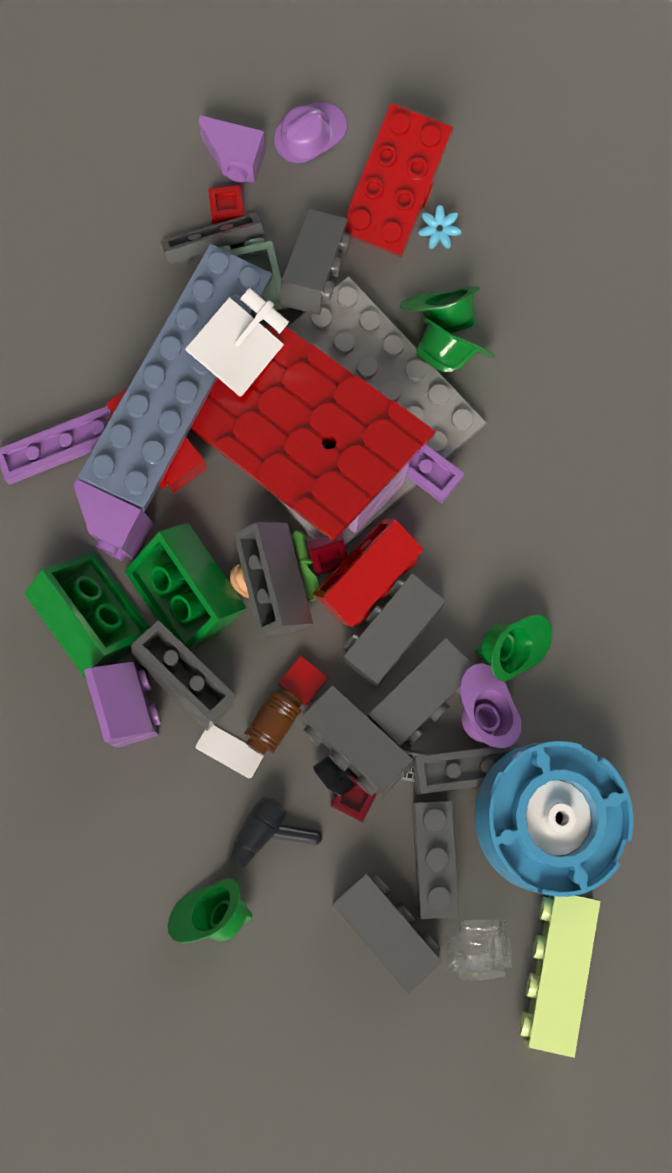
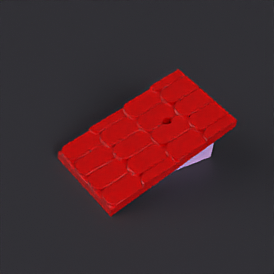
(315, 436)

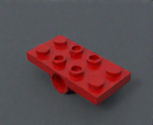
(397, 179)

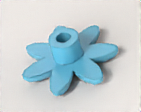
(433, 230)

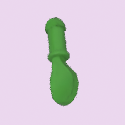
(309, 579)

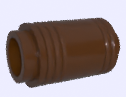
(272, 721)

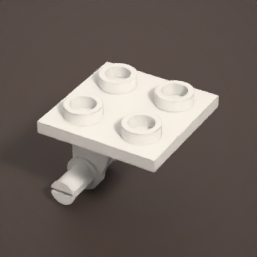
(236, 344)

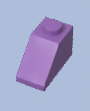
(234, 148)

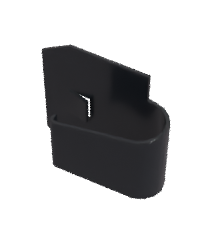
(332, 777)

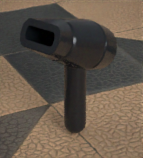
(262, 825)

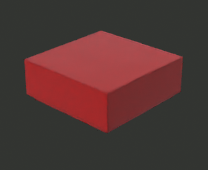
(225, 203)
(303, 680)

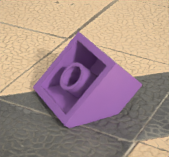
(114, 523)
(122, 703)

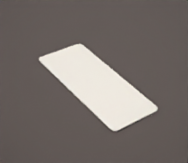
(229, 751)

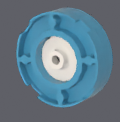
(553, 818)

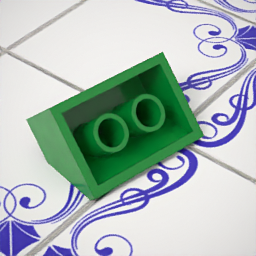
(184, 586)
(86, 611)

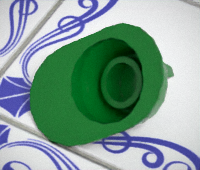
(447, 309)
(446, 351)
(515, 646)
(209, 913)

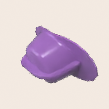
(309, 131)
(488, 708)

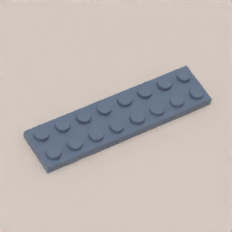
(168, 386)

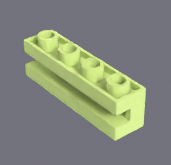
(560, 974)

